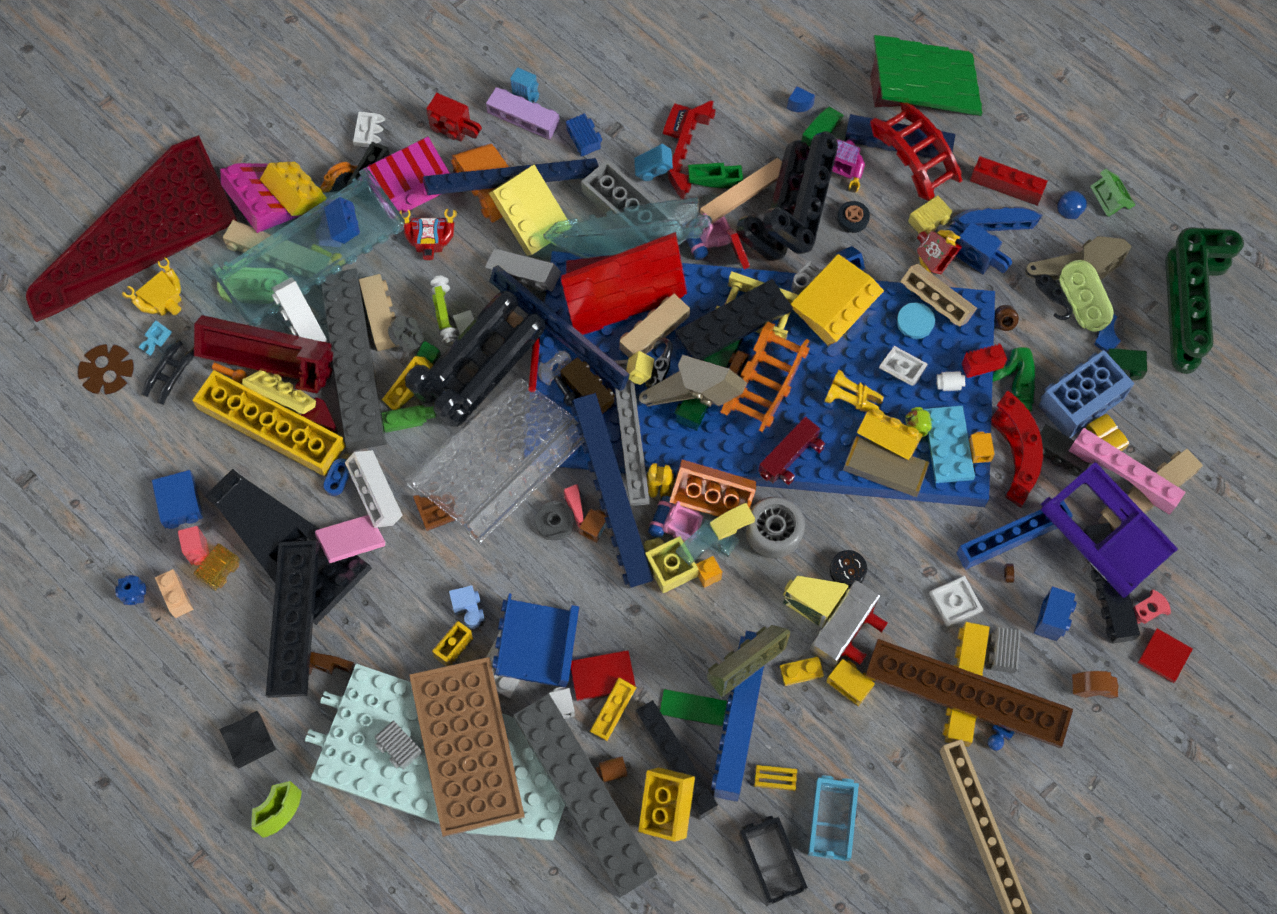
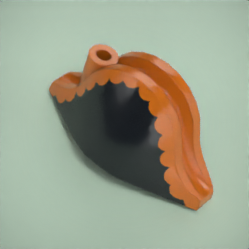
(337, 177)

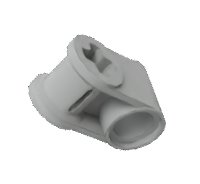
(804, 276)

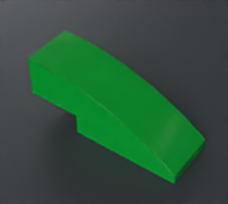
(825, 121)
(715, 175)

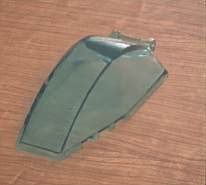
(629, 229)

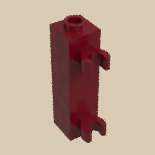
(790, 448)

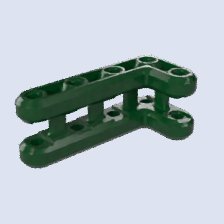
(1189, 290)

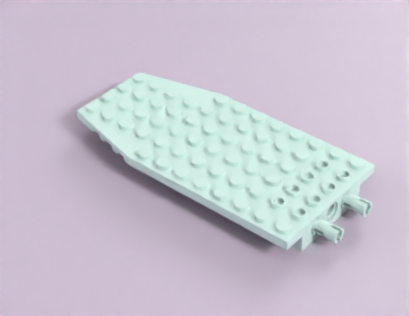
(357, 767)

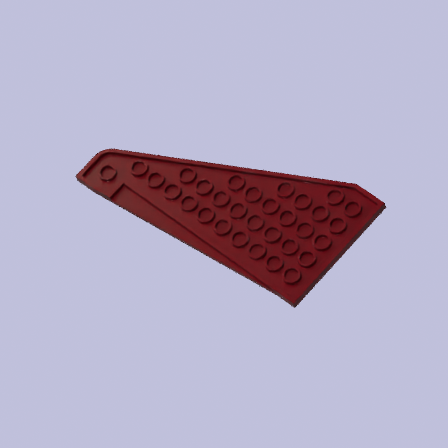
(155, 218)

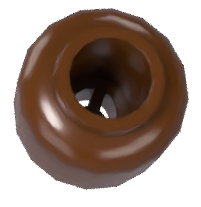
(1006, 317)

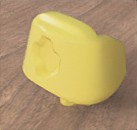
(651, 544)

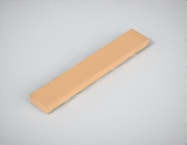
(742, 191)

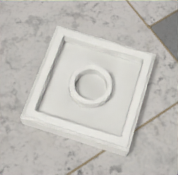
(956, 601)

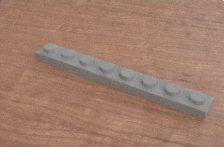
(632, 443)

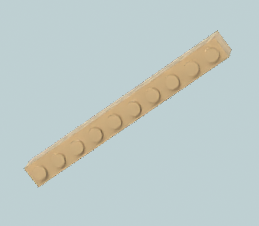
(984, 829)

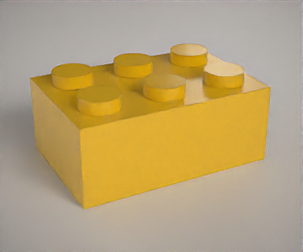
(292, 187)
(666, 804)

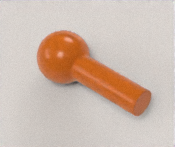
(237, 375)

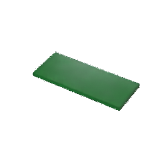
(693, 707)

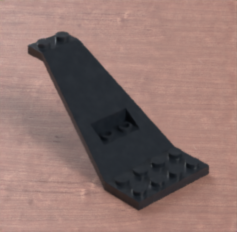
(265, 522)

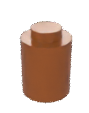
(611, 769)

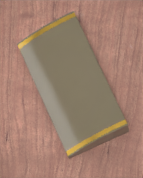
(885, 467)

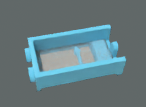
(833, 818)

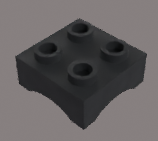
(247, 739)

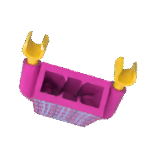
(849, 162)

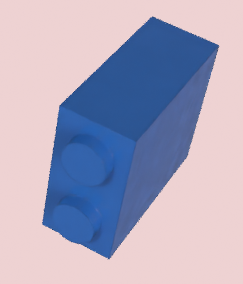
(177, 499)

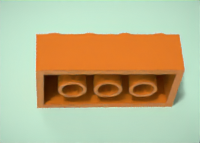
(710, 489)

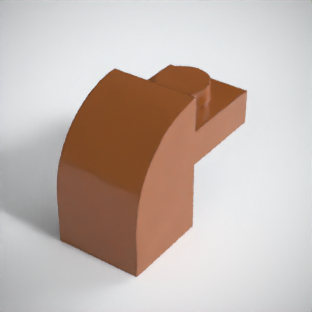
(1095, 683)

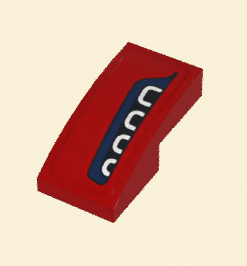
(676, 120)

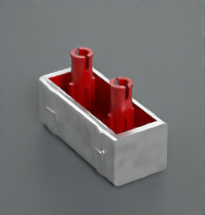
(844, 624)

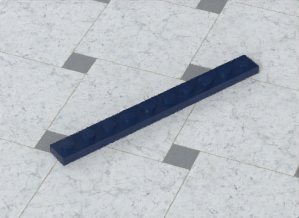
(495, 177)
(561, 329)

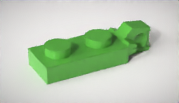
(407, 417)

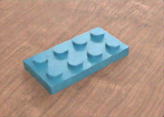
(950, 445)

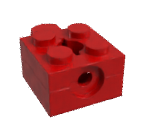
(451, 118)

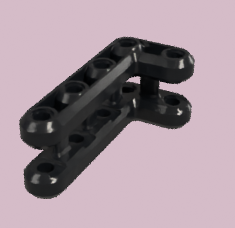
(796, 201)
(456, 400)

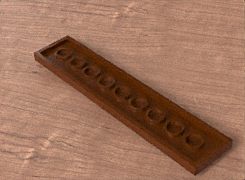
(969, 693)

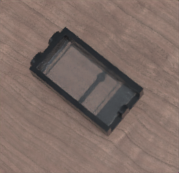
(772, 860)

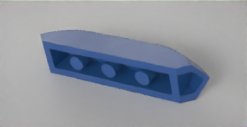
(999, 219)

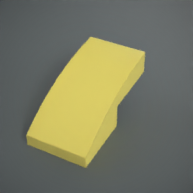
(731, 521)

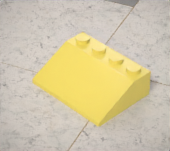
(528, 208)

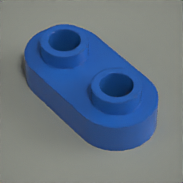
(337, 478)

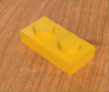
(801, 671)

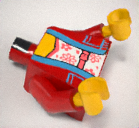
(429, 234)

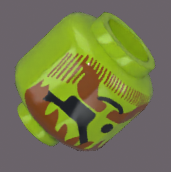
(919, 419)

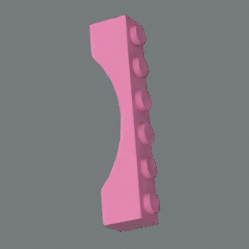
(1156, 488)

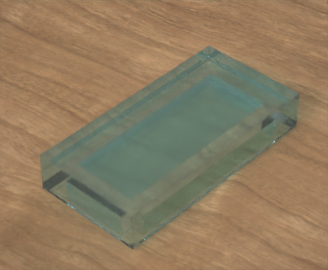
(696, 544)

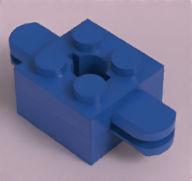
(980, 248)

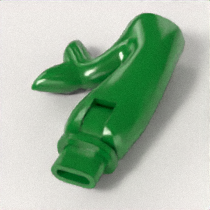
(1024, 381)

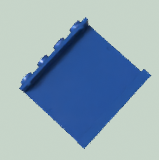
(535, 642)

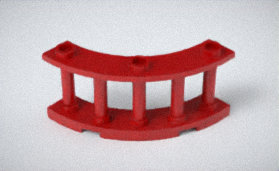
(907, 154)
(1023, 435)

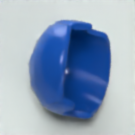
(1072, 204)

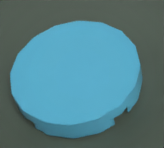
(915, 320)

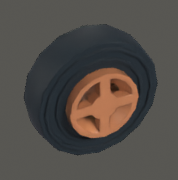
(851, 210)

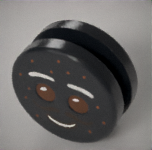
(848, 567)

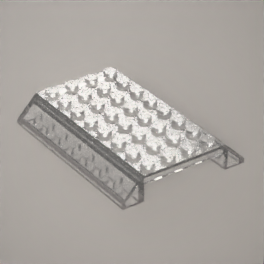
(497, 457)

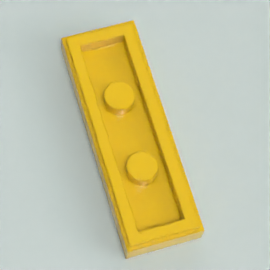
(613, 709)

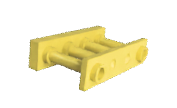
(743, 283)

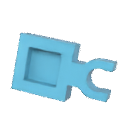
(157, 335)

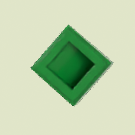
(429, 352)

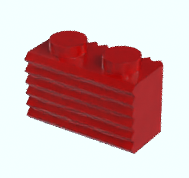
(984, 360)

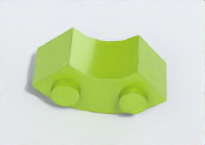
(276, 809)

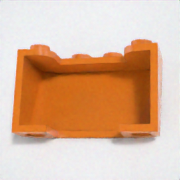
(481, 159)

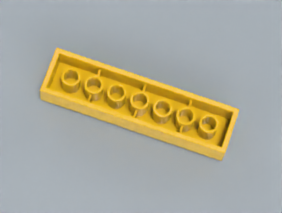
(269, 423)

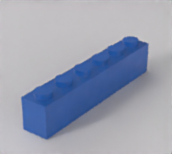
(1006, 538)

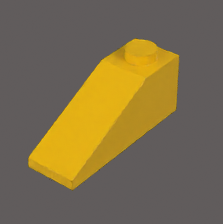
(399, 393)

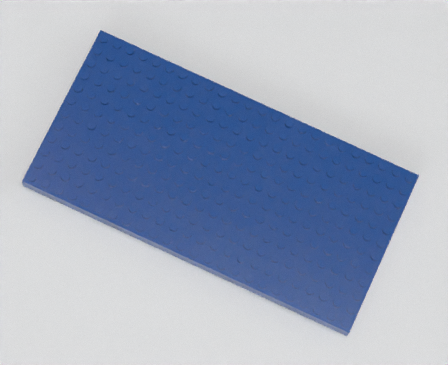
(734, 440)

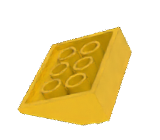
(836, 299)

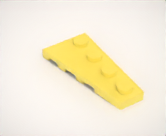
(274, 388)

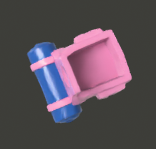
(712, 236)
(674, 520)

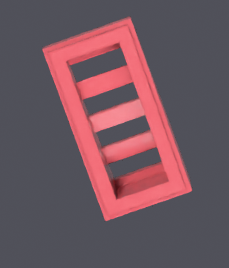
(573, 500)

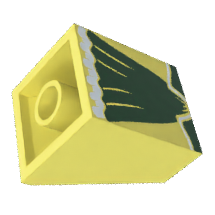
(814, 598)

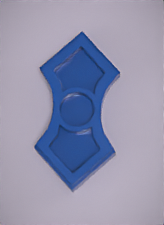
(1107, 337)

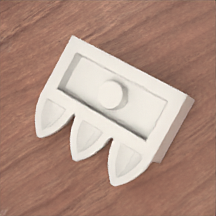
(366, 128)

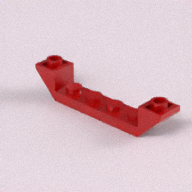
(699, 114)

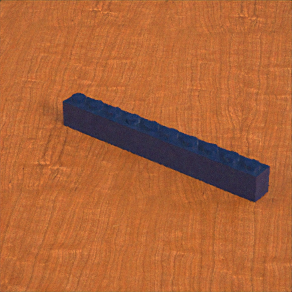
(612, 491)

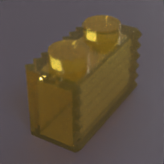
(217, 567)

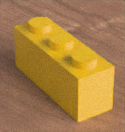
(890, 433)

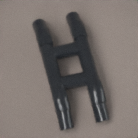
(169, 381)

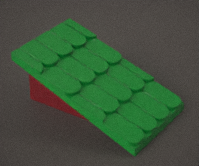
(924, 76)

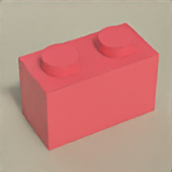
(193, 545)

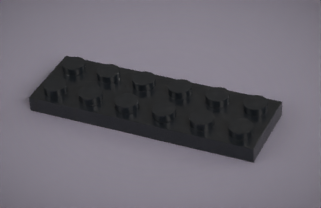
(733, 320)

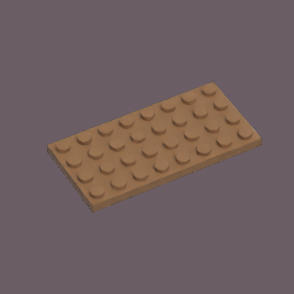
(466, 747)

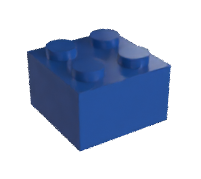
(1055, 614)

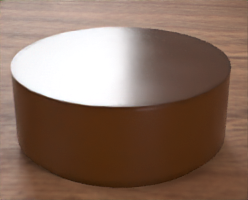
(1009, 572)

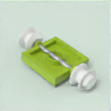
(439, 290)

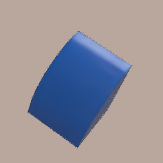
(800, 100)
(853, 256)

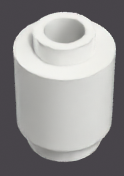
(950, 381)

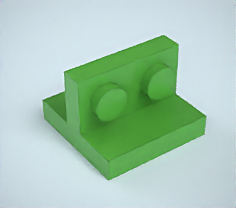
(1111, 193)

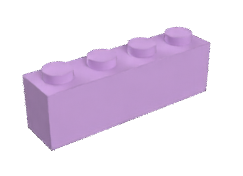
(522, 113)

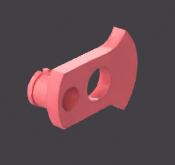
(1160, 603)

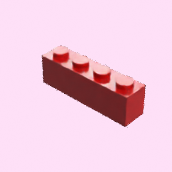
(1008, 180)

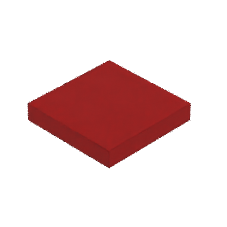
(738, 248)
(1165, 655)

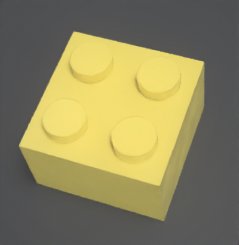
(669, 567)

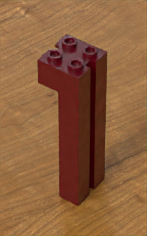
(264, 351)

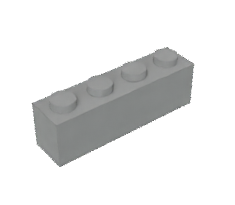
(526, 270)

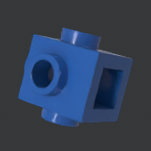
(130, 590)

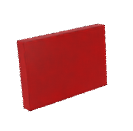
(598, 674)

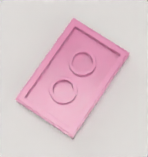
(349, 538)

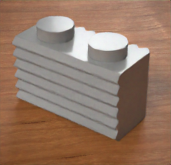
(1005, 650)
(397, 745)

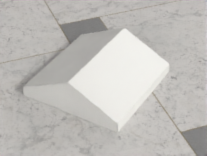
(903, 366)

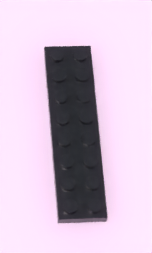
(292, 619)

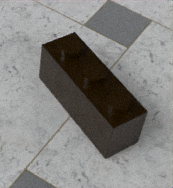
(584, 383)

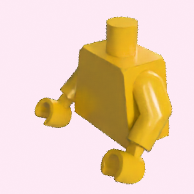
(159, 293)

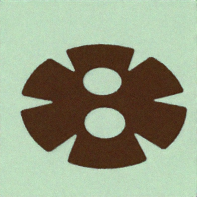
(115, 364)

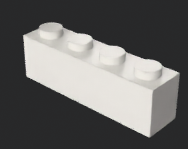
(297, 311)
(373, 489)

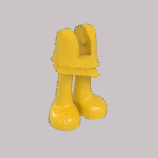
(862, 392)
(659, 476)

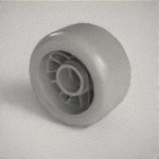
(776, 513)

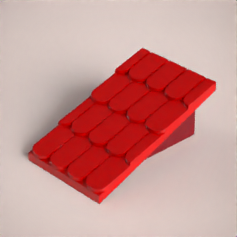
(622, 284)

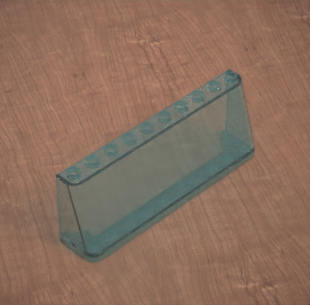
(307, 251)

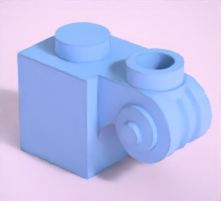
(464, 601)

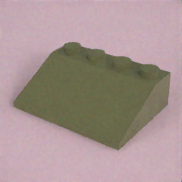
(748, 659)

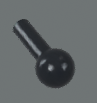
(568, 396)

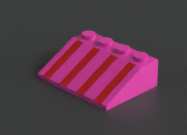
(403, 174)
(252, 196)

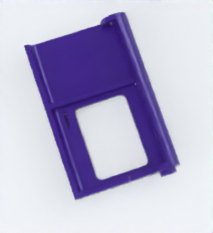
(1126, 553)

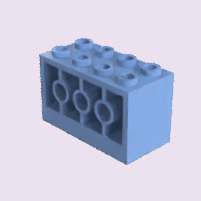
(1085, 393)

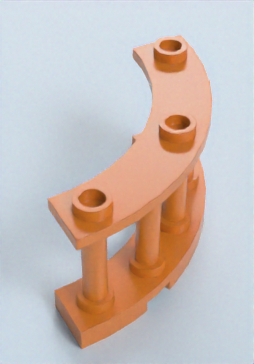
(749, 373)

